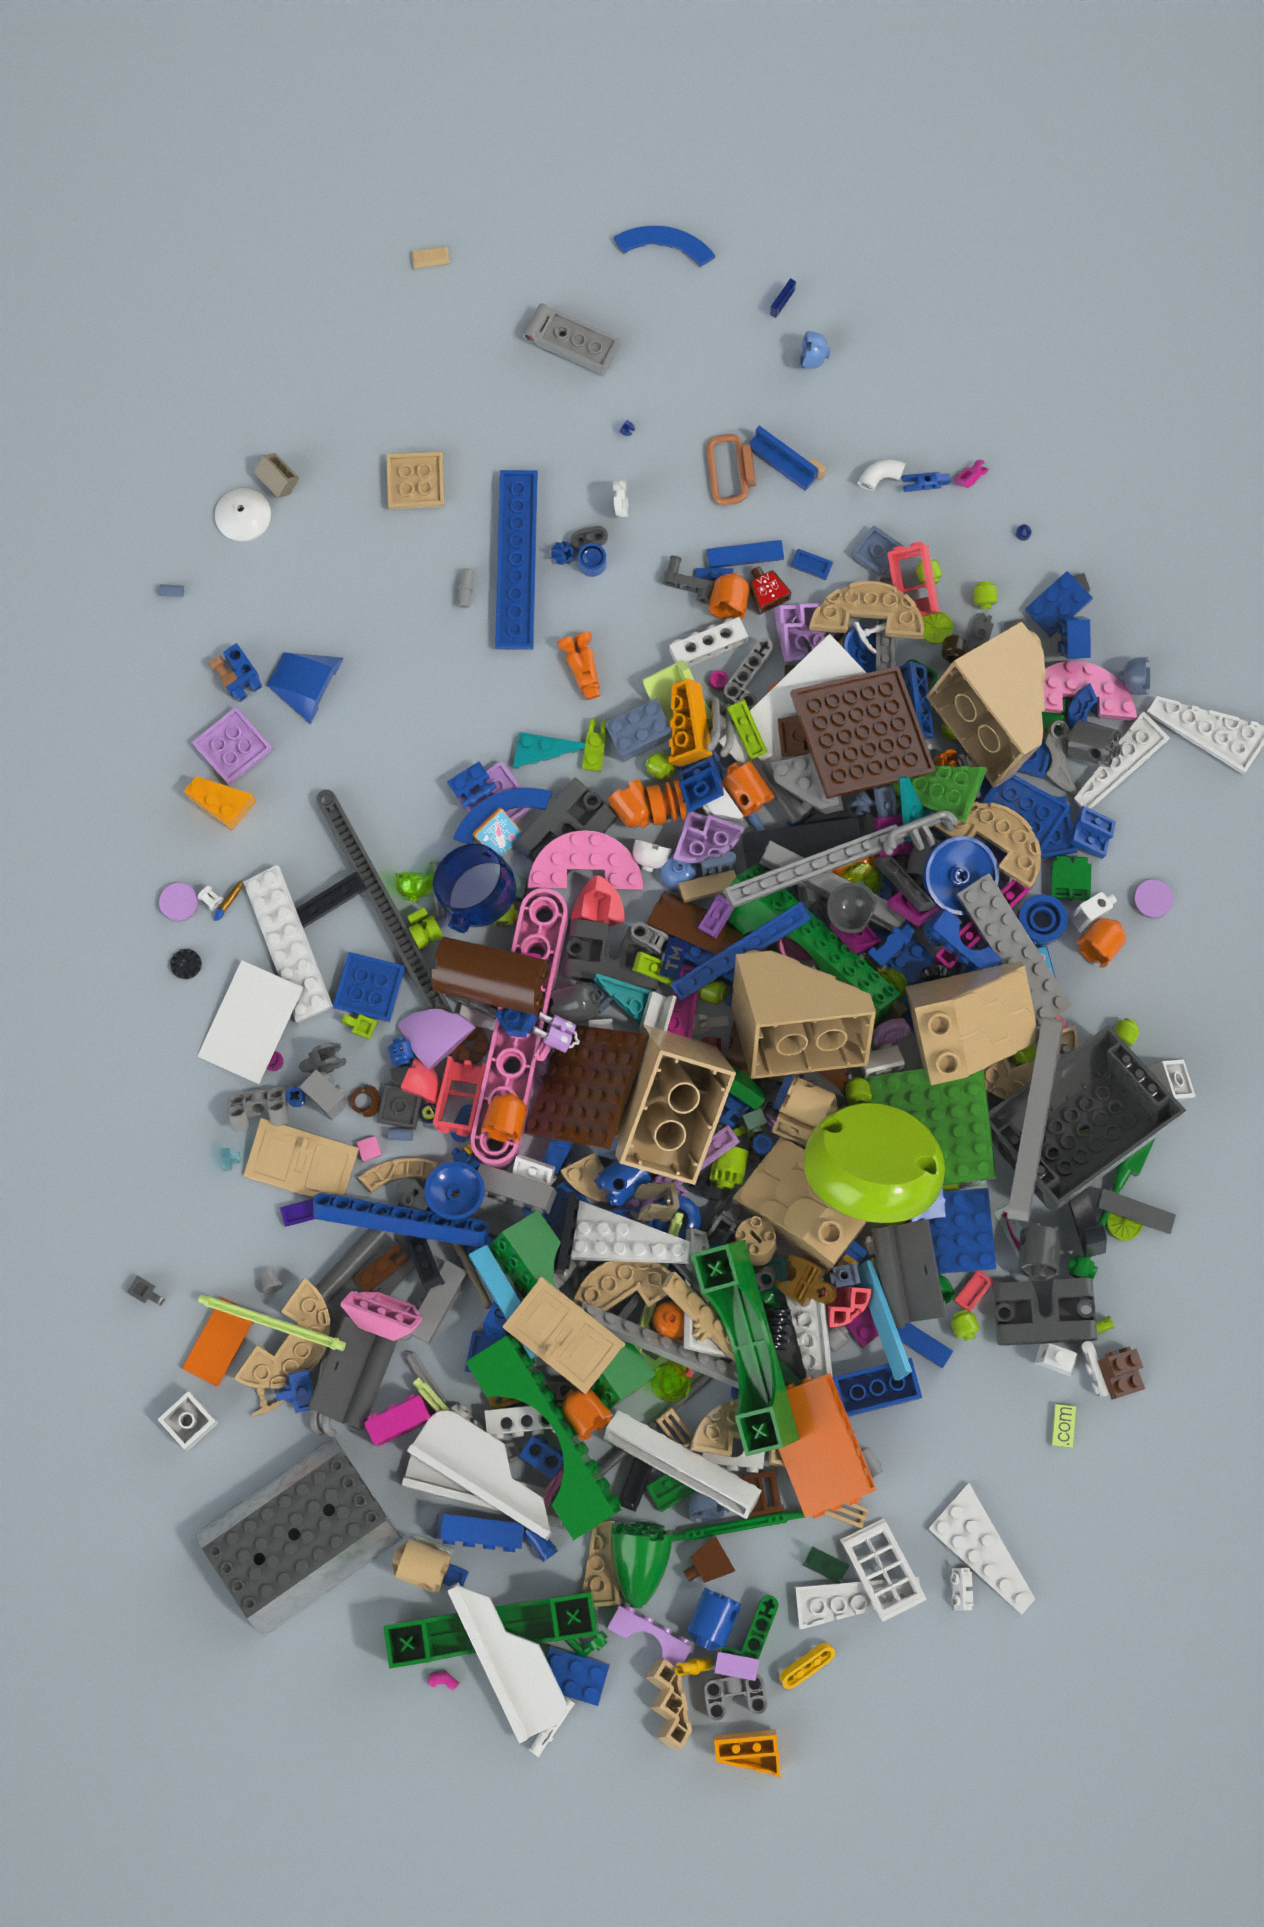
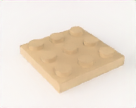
(415, 480)

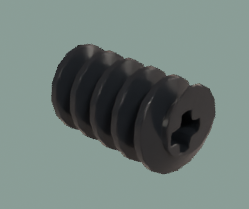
(777, 1326)

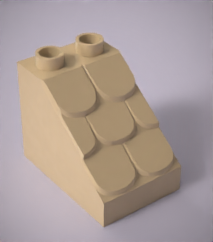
(996, 701)
(798, 1017)
(972, 1020)
(673, 1105)
(799, 1216)

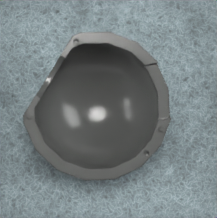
(851, 907)

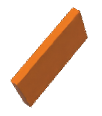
(217, 1346)

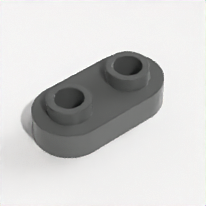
(588, 536)

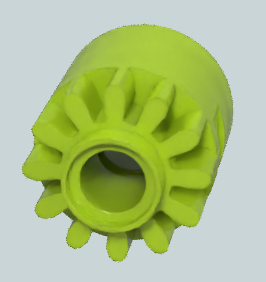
(729, 1169)

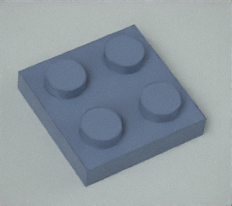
(873, 550)

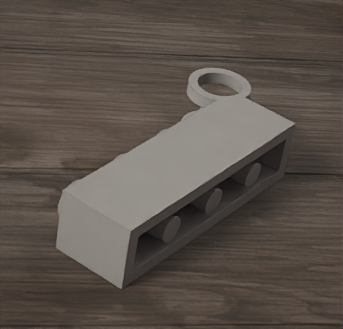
(517, 1189)
(438, 1302)

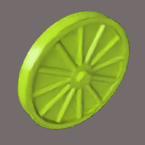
(937, 627)
(1123, 1228)

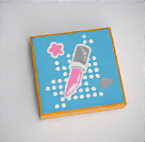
(498, 832)

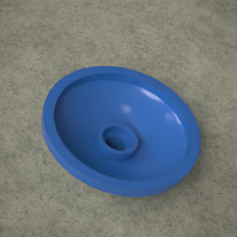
(858, 651)
(453, 1178)

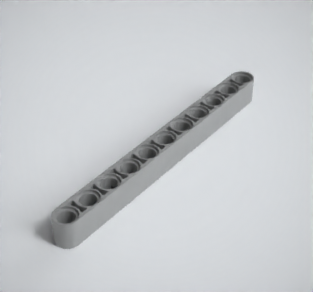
(1035, 1119)

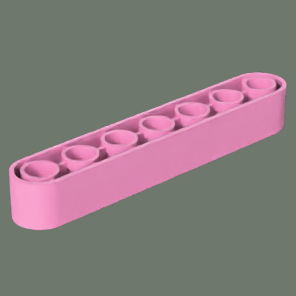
(496, 1080)

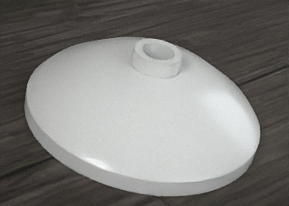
(246, 524)

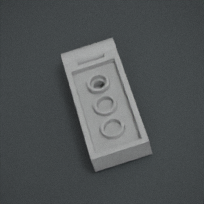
(580, 343)

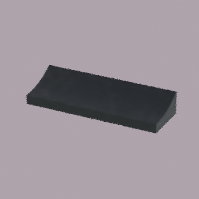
(800, 839)

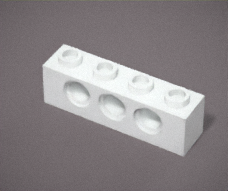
(720, 645)
(494, 1418)

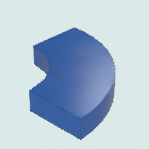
(1080, 705)

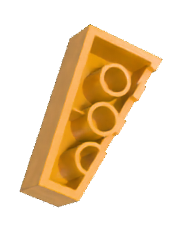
(688, 724)

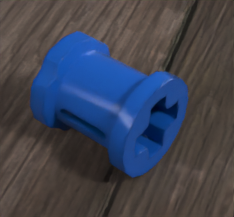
(293, 1102)

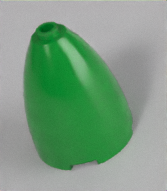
(639, 1559)

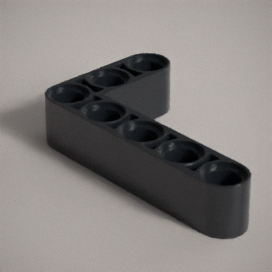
(1090, 1233)

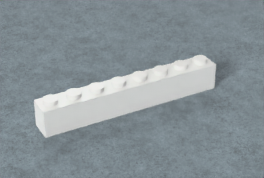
(682, 1464)

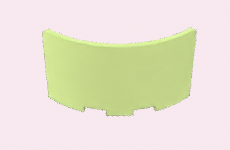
(660, 687)

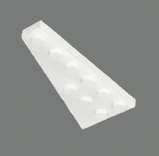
(1217, 733)
(612, 1237)
(699, 1243)
(973, 1538)

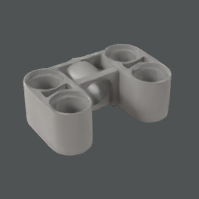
(259, 1102)
(733, 1687)

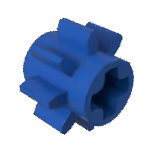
(562, 553)

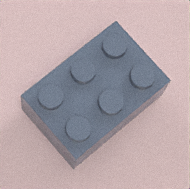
(639, 730)

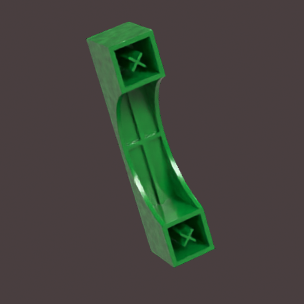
(819, 941)
(528, 1253)
(763, 1403)
(584, 1494)
(536, 1620)

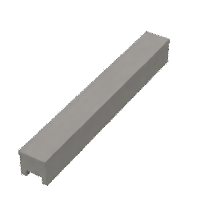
(778, 856)

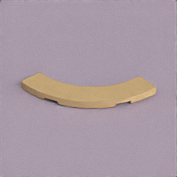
(398, 1169)

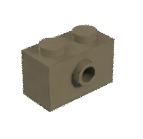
(276, 475)

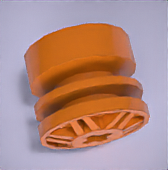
(666, 802)

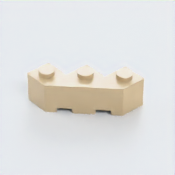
(670, 1704)

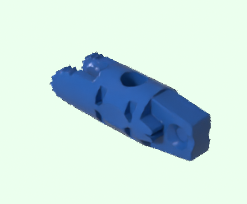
(925, 481)

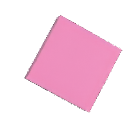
(369, 1148)

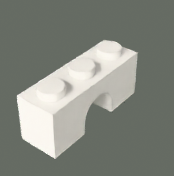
(751, 1463)

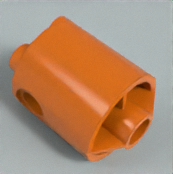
(746, 788)

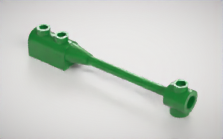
(1084, 1267)

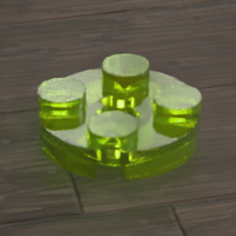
(865, 870)

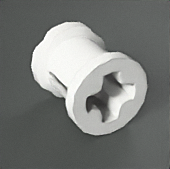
(210, 898)

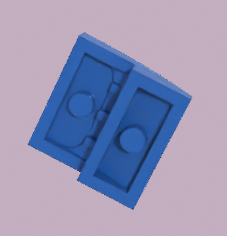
(1092, 832)

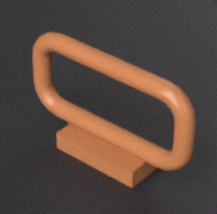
(745, 467)

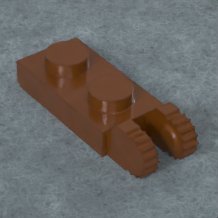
(380, 1269)

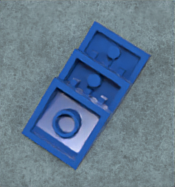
(700, 782)

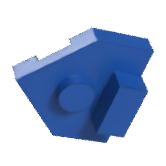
(516, 1022)

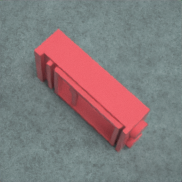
(925, 605)
(464, 1073)

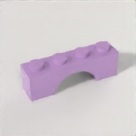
(626, 1623)

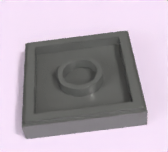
(399, 1108)

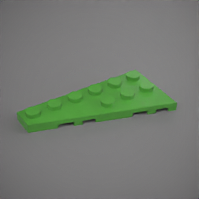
(948, 789)

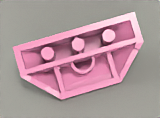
(381, 1314)

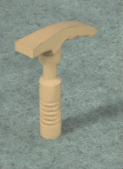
(265, 1408)

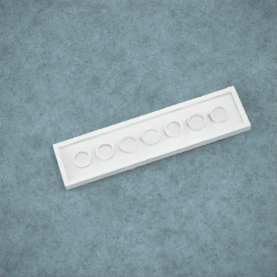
(287, 941)

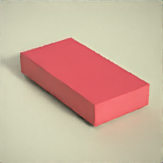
(973, 1291)

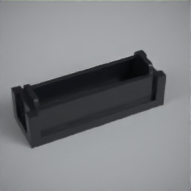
(424, 1262)
(635, 1484)

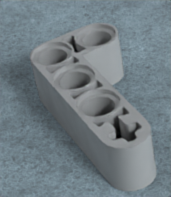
(748, 671)

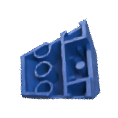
(303, 680)

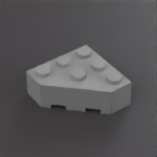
(802, 780)

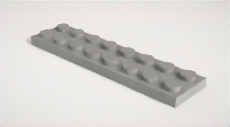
(1011, 942)

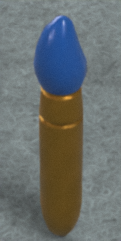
(227, 902)

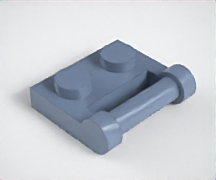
(714, 865)

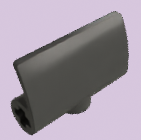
(792, 1356)

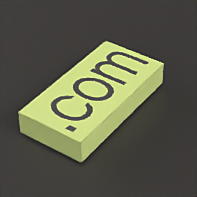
(1063, 1426)

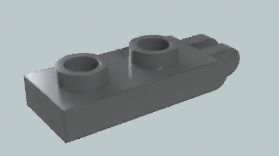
(980, 633)

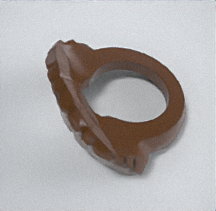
(370, 1110)

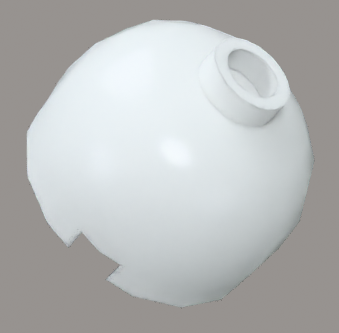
(650, 855)

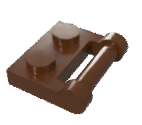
(761, 1506)

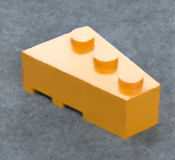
(220, 801)
(749, 1750)

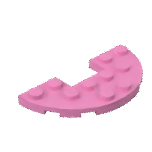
(1069, 676)
(585, 852)

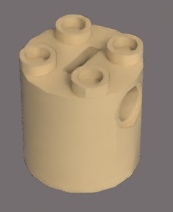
(808, 1102)
(759, 1238)
(421, 1565)

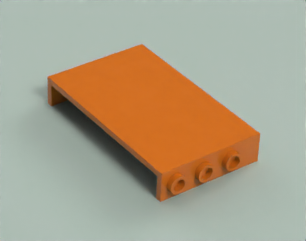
(827, 1459)

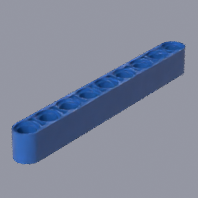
(399, 1220)

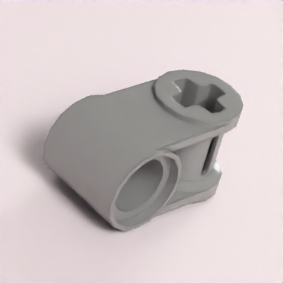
(649, 938)

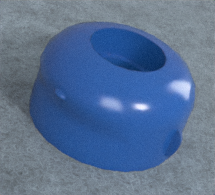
(1052, 909)
(691, 1213)

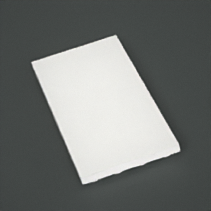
(823, 664)

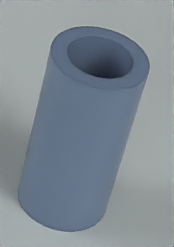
(171, 590)
(400, 1134)

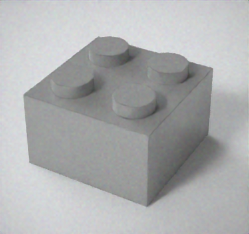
(327, 1097)

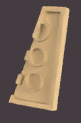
(599, 1568)

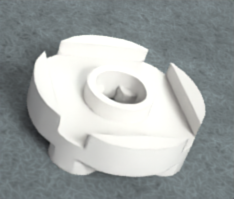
(620, 500)

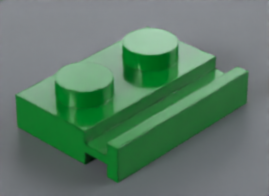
(668, 1491)

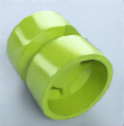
(425, 932)

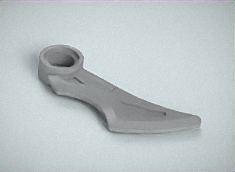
(1058, 769)

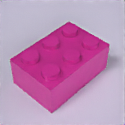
(397, 1420)

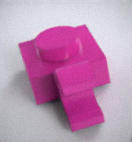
(971, 475)

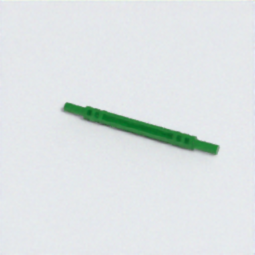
(737, 1525)

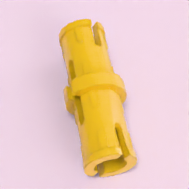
(693, 1666)

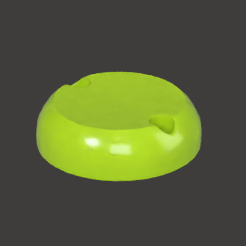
(874, 1163)

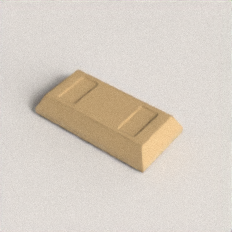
(430, 257)

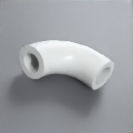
(880, 470)

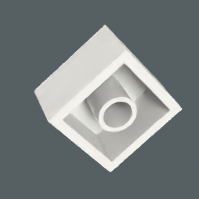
(188, 1421)

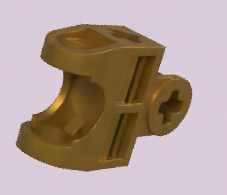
(807, 1283)

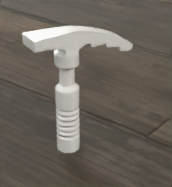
(866, 632)

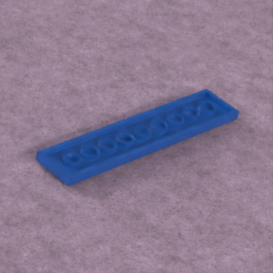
(516, 560)

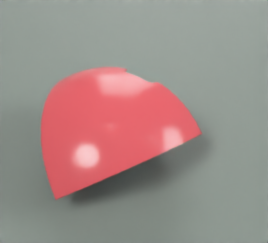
(599, 903)
(422, 1082)
(847, 1305)

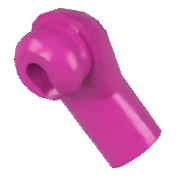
(442, 1677)

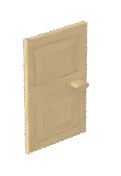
(300, 1161)
(563, 1335)

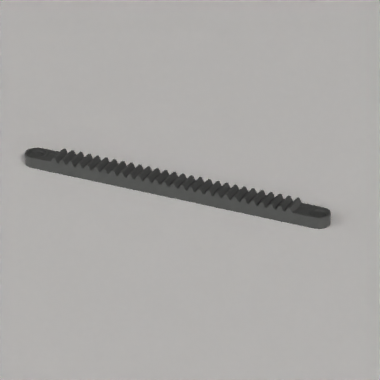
(382, 901)

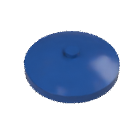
(954, 866)

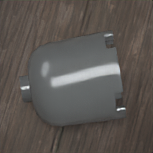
(575, 1002)

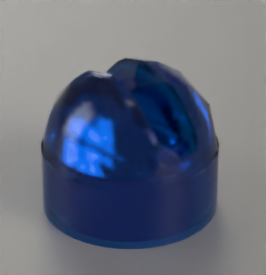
(626, 427)
(1019, 533)

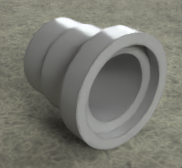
(270, 1282)

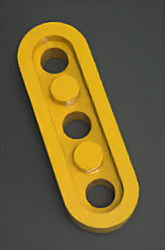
(807, 1665)

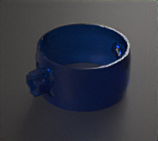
(489, 909)

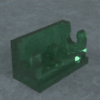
(826, 1565)

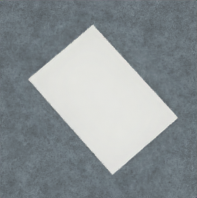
(250, 1022)

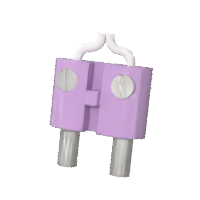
(558, 1032)

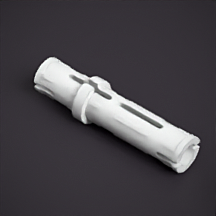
(546, 1735)

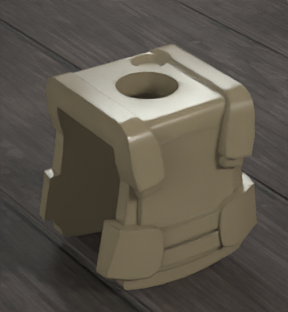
(657, 1211)

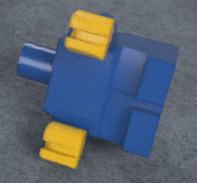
(465, 1156)

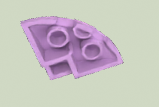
(794, 629)
(705, 838)
(434, 1034)

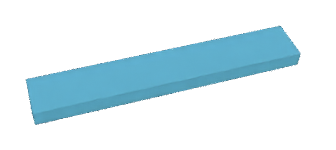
(497, 1285)
(884, 1322)

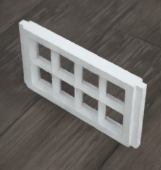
(902, 1604)

